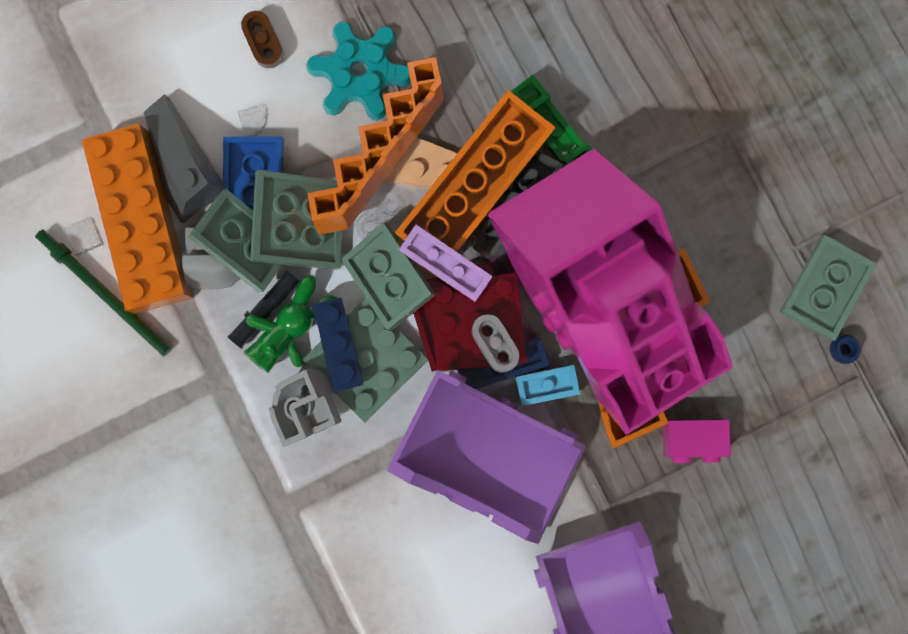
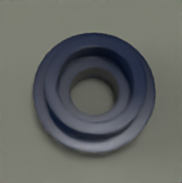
(853, 349)

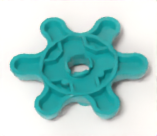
(365, 88)

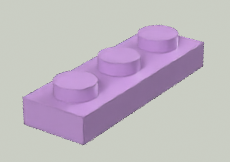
(445, 263)

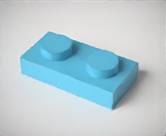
(547, 385)

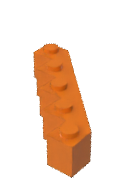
(382, 149)

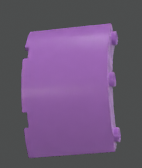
(487, 456)
(605, 585)

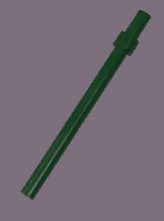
(62, 254)

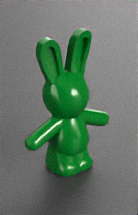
(291, 323)

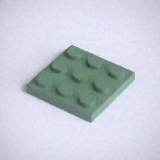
(284, 223)
(383, 358)

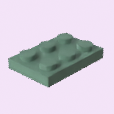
(227, 236)
(387, 277)
(828, 288)

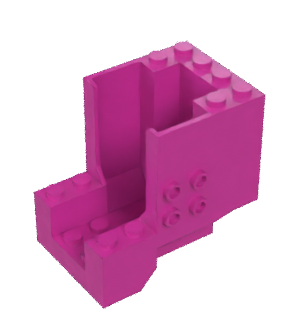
(612, 288)

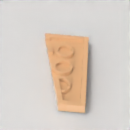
(420, 164)

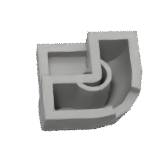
(202, 269)
(303, 406)

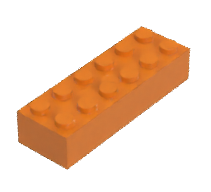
(480, 173)
(136, 219)

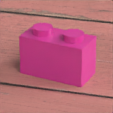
(696, 439)

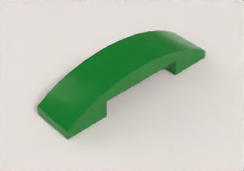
(564, 141)

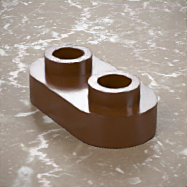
(262, 41)

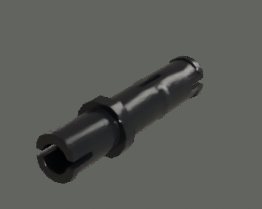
(264, 308)

